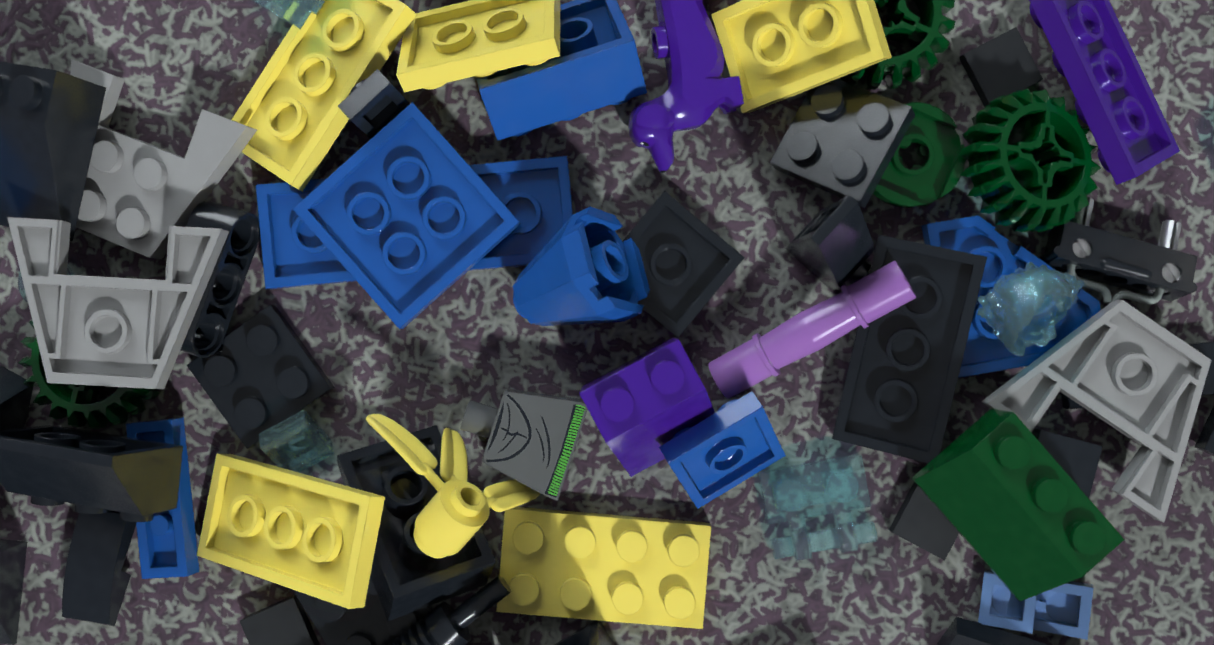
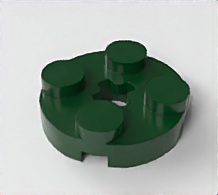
(941, 165)

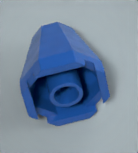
(583, 275)

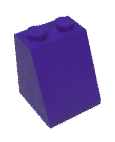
(647, 404)

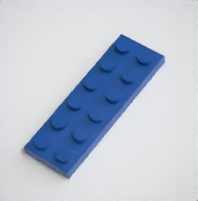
(530, 189)

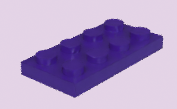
(1106, 84)

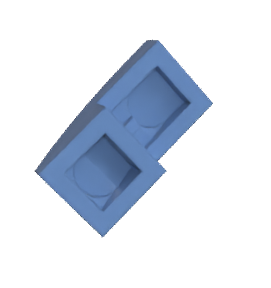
(1056, 611)

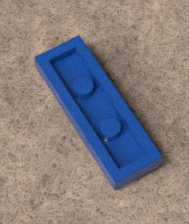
(169, 540)

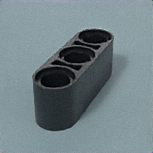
(227, 278)

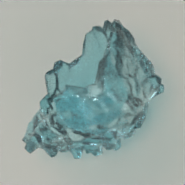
(1028, 306)

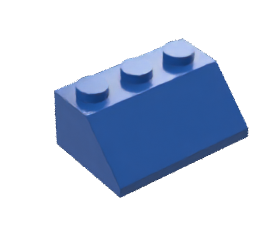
(593, 71)

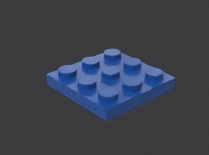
(406, 216)

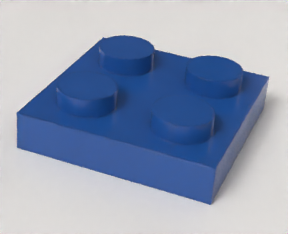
(723, 449)

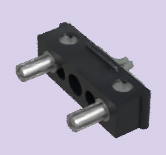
(1122, 260)

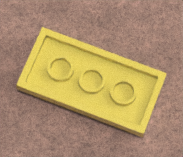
(310, 76)
(291, 529)
(605, 567)

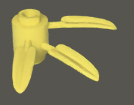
(458, 506)

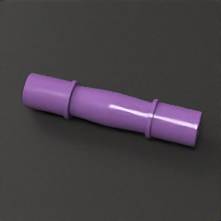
(811, 330)

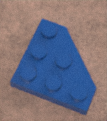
(983, 349)

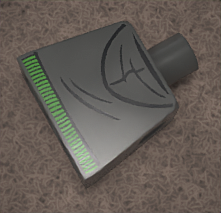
(529, 436)

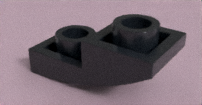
(93, 572)

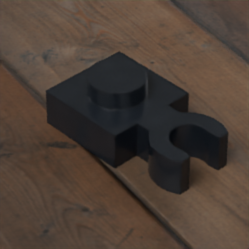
(373, 104)

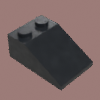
(45, 142)
(400, 570)

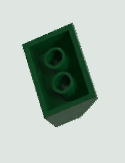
(1017, 506)

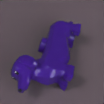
(694, 80)

